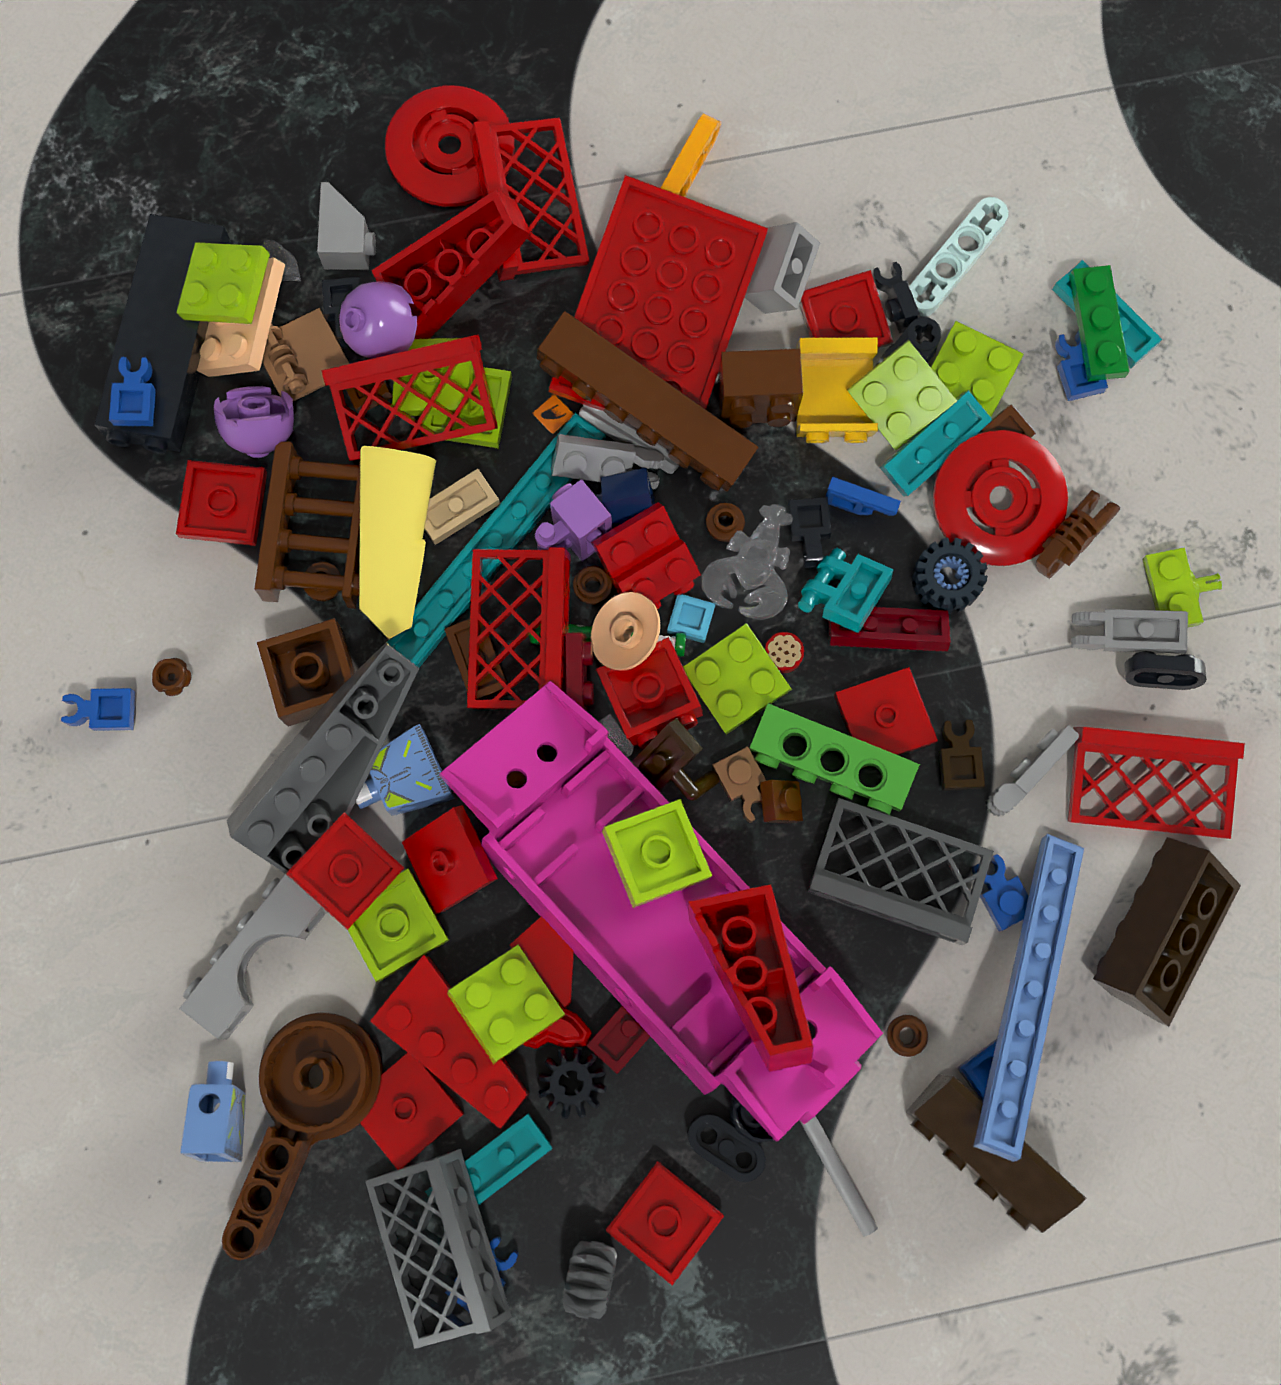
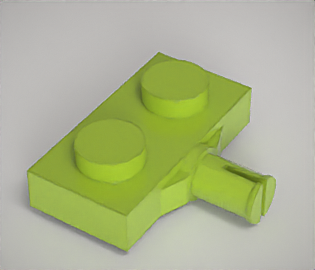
(1175, 585)

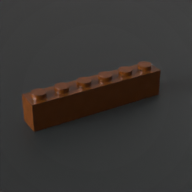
(645, 402)

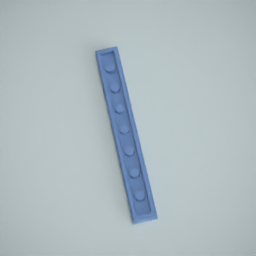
(1029, 1000)

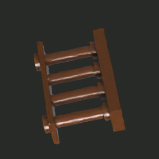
(279, 539)

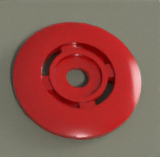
(415, 139)
(978, 468)

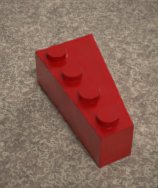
(455, 259)
(754, 964)
(434, 1033)

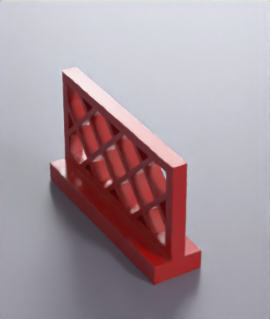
(491, 176)
(403, 364)
(553, 621)
(1168, 749)

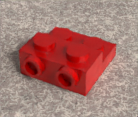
(647, 556)
(651, 695)

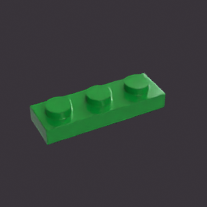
(1099, 323)

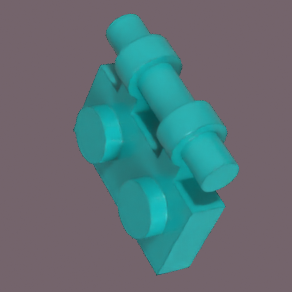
(855, 595)

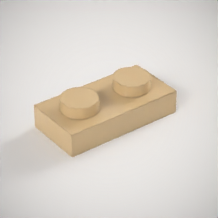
(459, 506)

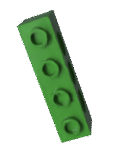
(895, 771)

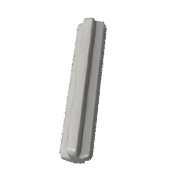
(623, 434)

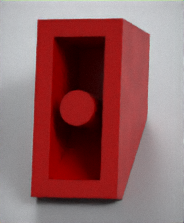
(550, 958)

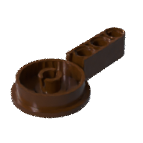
(303, 1113)

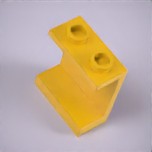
(827, 373)

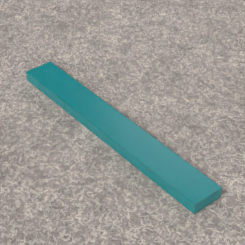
(503, 531)

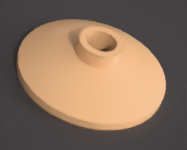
(614, 628)

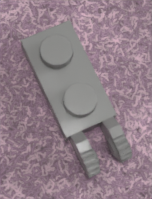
(596, 458)
(1134, 631)
(1030, 772)

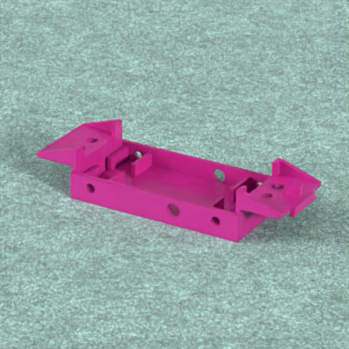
(648, 955)

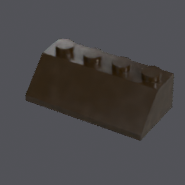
(1167, 930)
(1029, 1186)

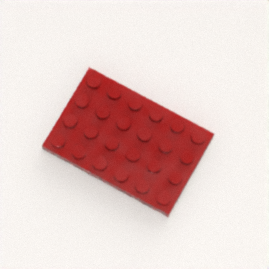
(668, 286)

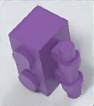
(576, 521)

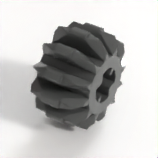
(589, 1280)

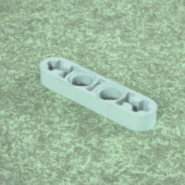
(956, 256)

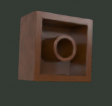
(760, 387)
(305, 669)

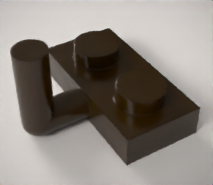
(668, 756)

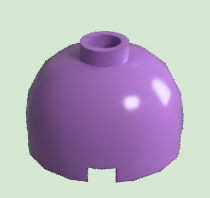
(377, 319)
(254, 419)

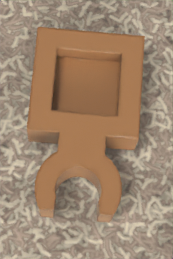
(741, 778)

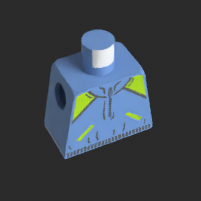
(405, 776)
(217, 1134)

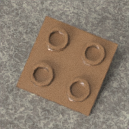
(300, 352)

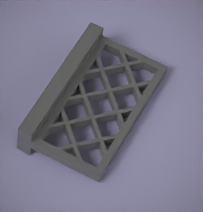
(888, 904)
(463, 1242)

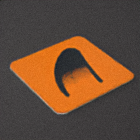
(553, 414)

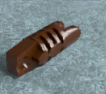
(1074, 534)

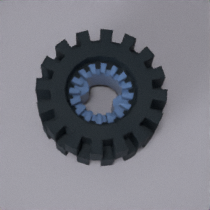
(968, 572)

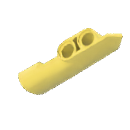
(392, 525)

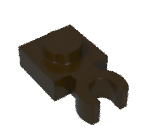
(960, 764)

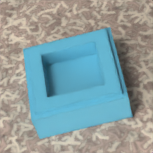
(691, 617)

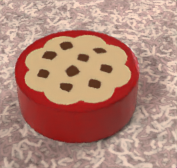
(785, 651)

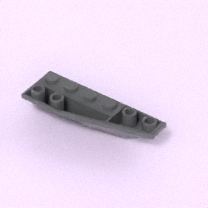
(324, 764)

